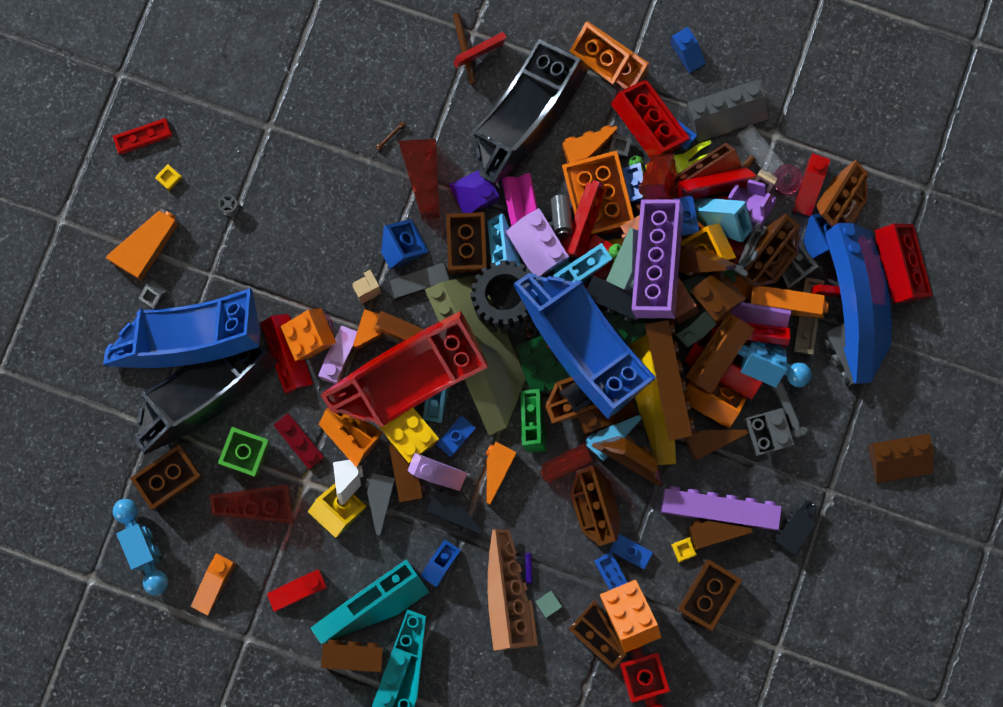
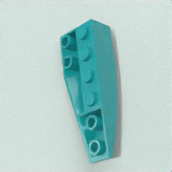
(375, 603)
(402, 672)

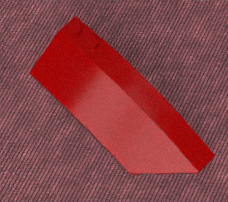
(409, 373)

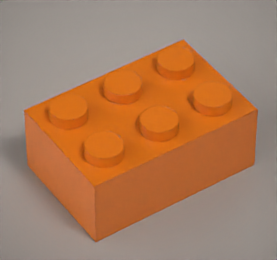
(630, 616)

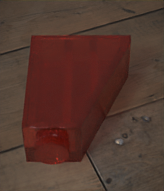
(566, 464)

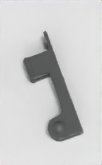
(748, 253)
(791, 418)

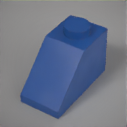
(688, 49)
(440, 563)

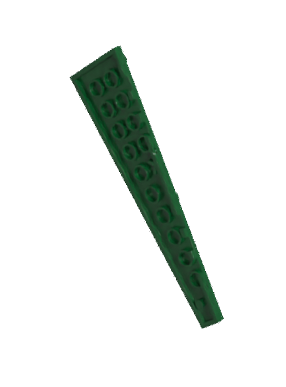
(544, 369)

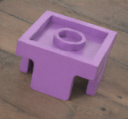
(757, 200)

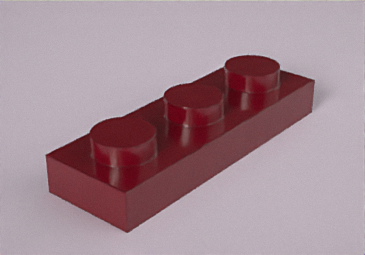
(298, 441)

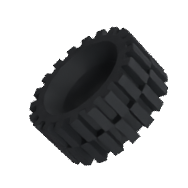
(493, 317)

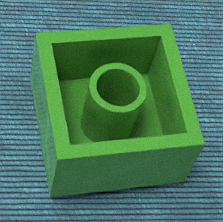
(244, 452)

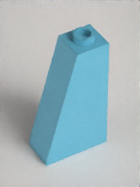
(729, 213)

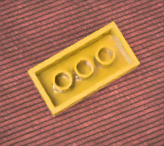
(410, 434)

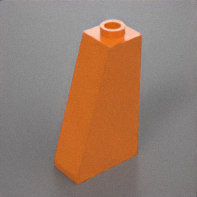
(144, 245)
(798, 302)

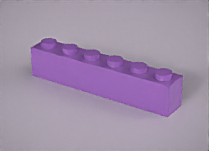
(721, 509)

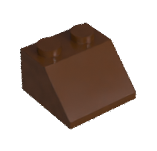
(717, 295)

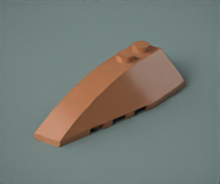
(508, 605)

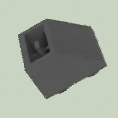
(769, 432)

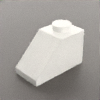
(346, 479)

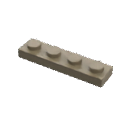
(806, 326)

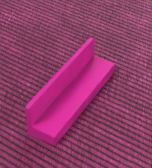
(519, 196)

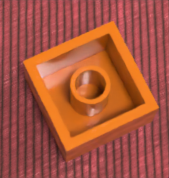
(308, 334)

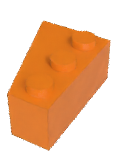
(351, 435)

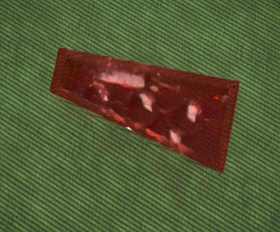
(422, 170)
(262, 503)

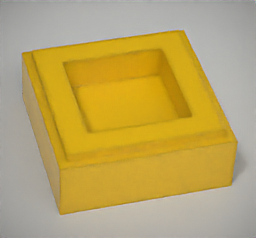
(168, 177)
(684, 549)

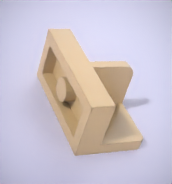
(367, 287)

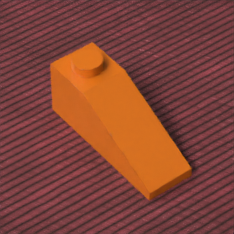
(498, 464)
(213, 583)

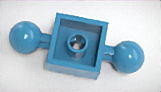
(769, 364)
(139, 547)

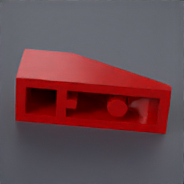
(811, 184)
(297, 590)

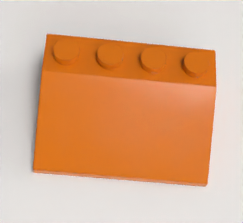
(606, 169)

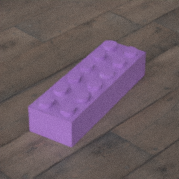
(657, 259)

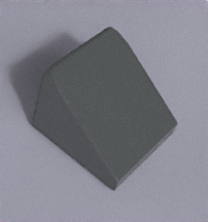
(152, 294)

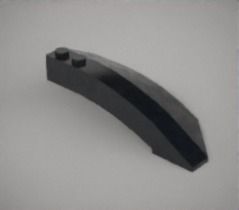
(527, 109)
(197, 396)

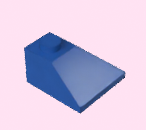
(815, 237)
(401, 243)

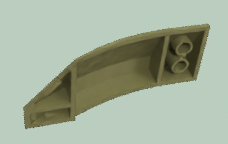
(499, 385)

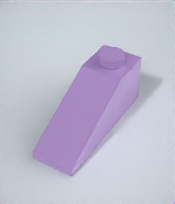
(338, 356)
(436, 472)

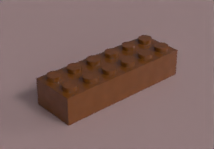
(668, 379)

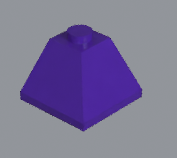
(474, 193)

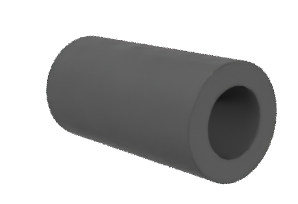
(561, 216)

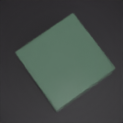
(548, 604)

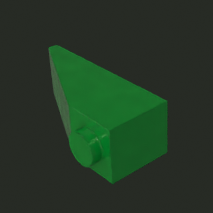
(532, 421)

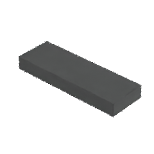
(418, 280)

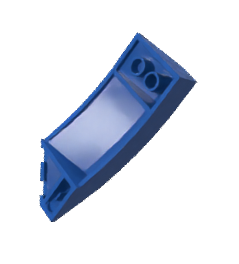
(863, 298)
(187, 334)
(584, 341)

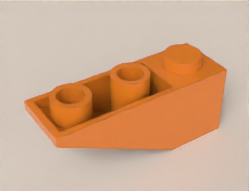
(587, 145)

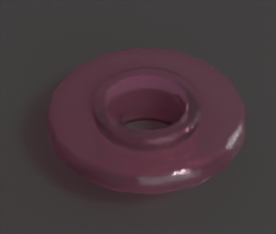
(796, 179)

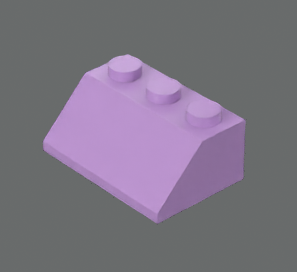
(537, 244)

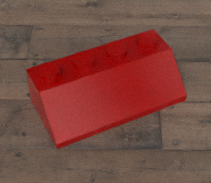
(649, 119)
(903, 263)
(732, 378)

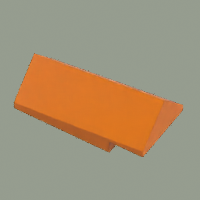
(609, 57)

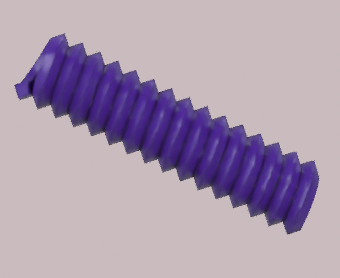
(528, 564)

